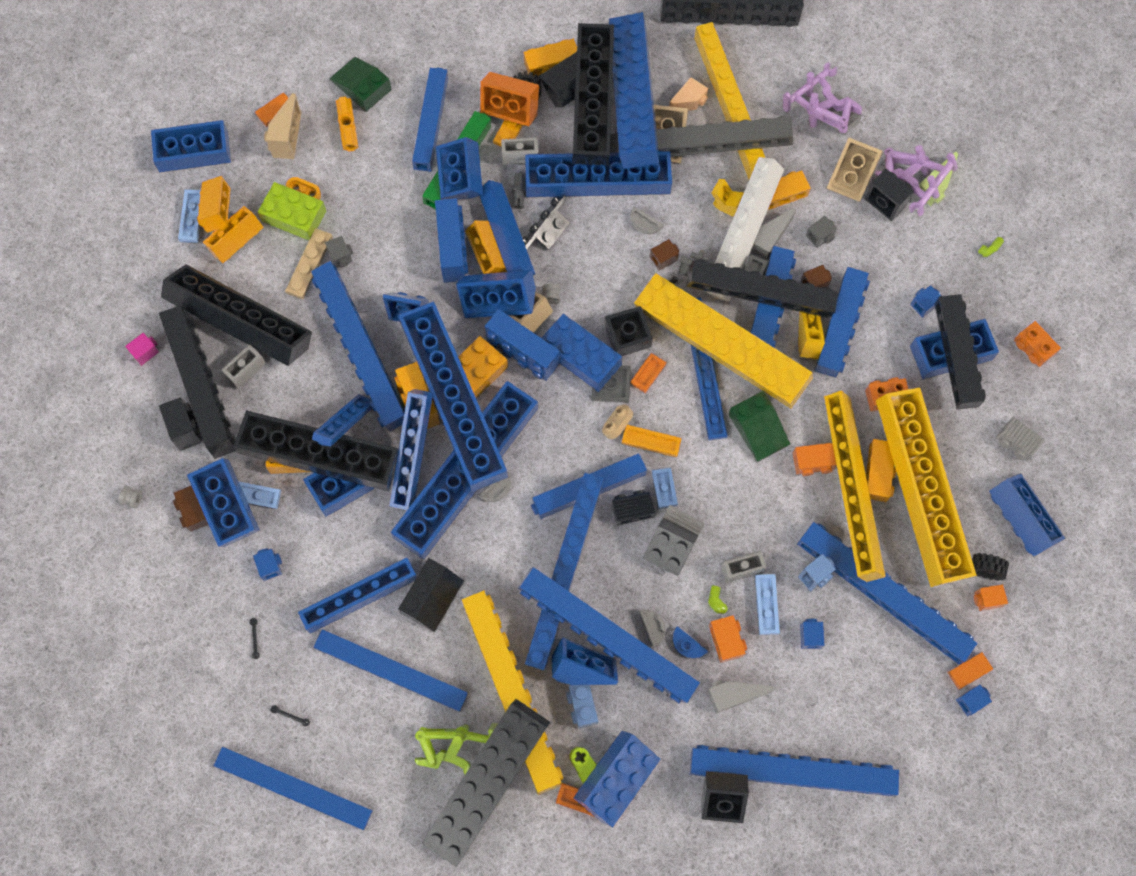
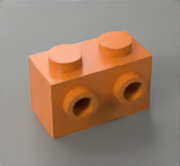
(1037, 344)
(877, 389)
(814, 459)
(727, 639)

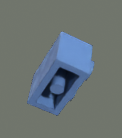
(817, 573)
(583, 706)

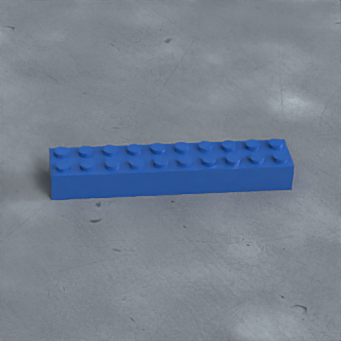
(633, 92)
(453, 397)
(448, 489)

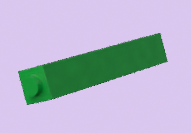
(475, 129)

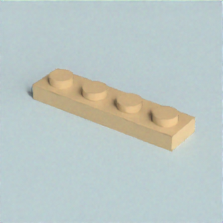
(309, 261)

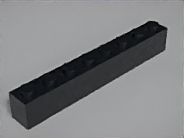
(762, 288)

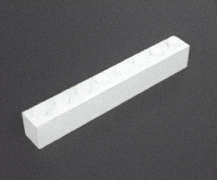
(749, 216)

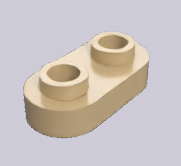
(617, 421)

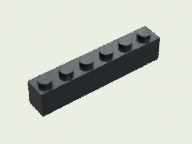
(959, 352)

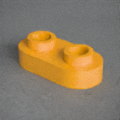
(304, 187)

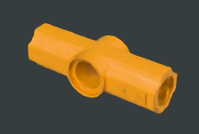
(348, 132)

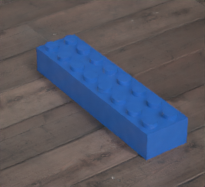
(556, 176)

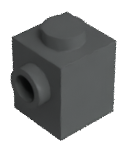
(821, 232)
(339, 252)

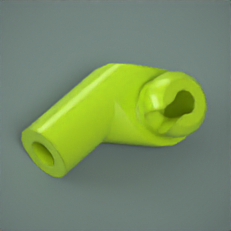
(996, 244)
(715, 602)

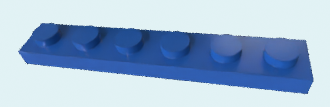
(342, 421)

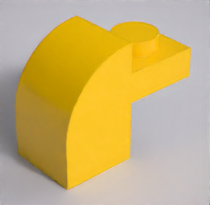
(725, 198)

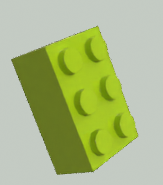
(291, 211)

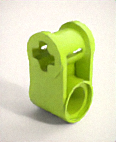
(584, 767)

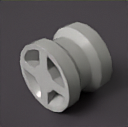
(551, 293)
(130, 496)

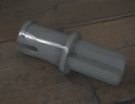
(518, 190)

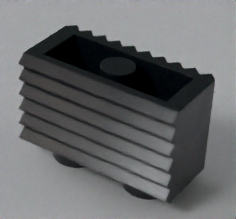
(633, 507)

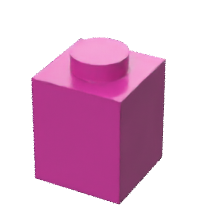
(143, 348)

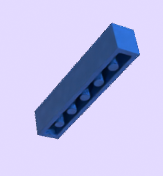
(766, 316)
(842, 321)
(411, 448)
(357, 596)

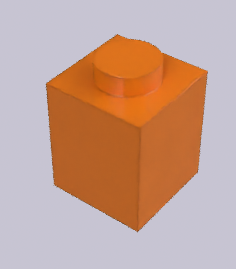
(990, 597)

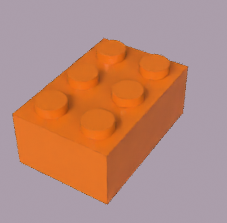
(509, 98)

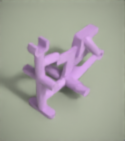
(819, 111)
(919, 162)

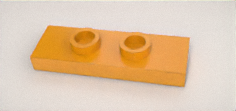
(651, 441)

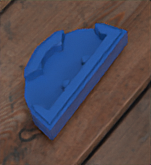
(686, 645)

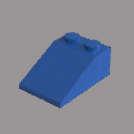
(400, 303)
(582, 666)

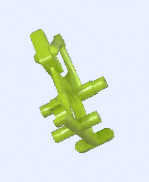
(458, 735)

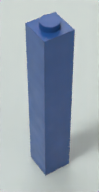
(430, 119)
(505, 228)
(565, 495)

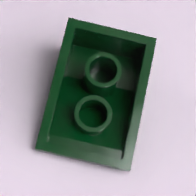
(362, 83)
(759, 426)

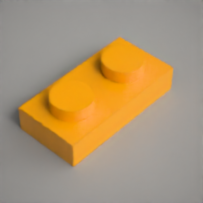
(507, 131)

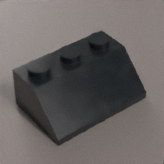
(560, 81)
(431, 595)

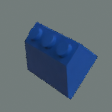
(459, 169)

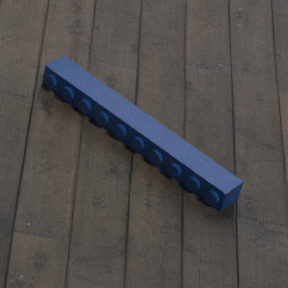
(360, 346)
(566, 567)
(891, 596)
(608, 635)
(797, 772)

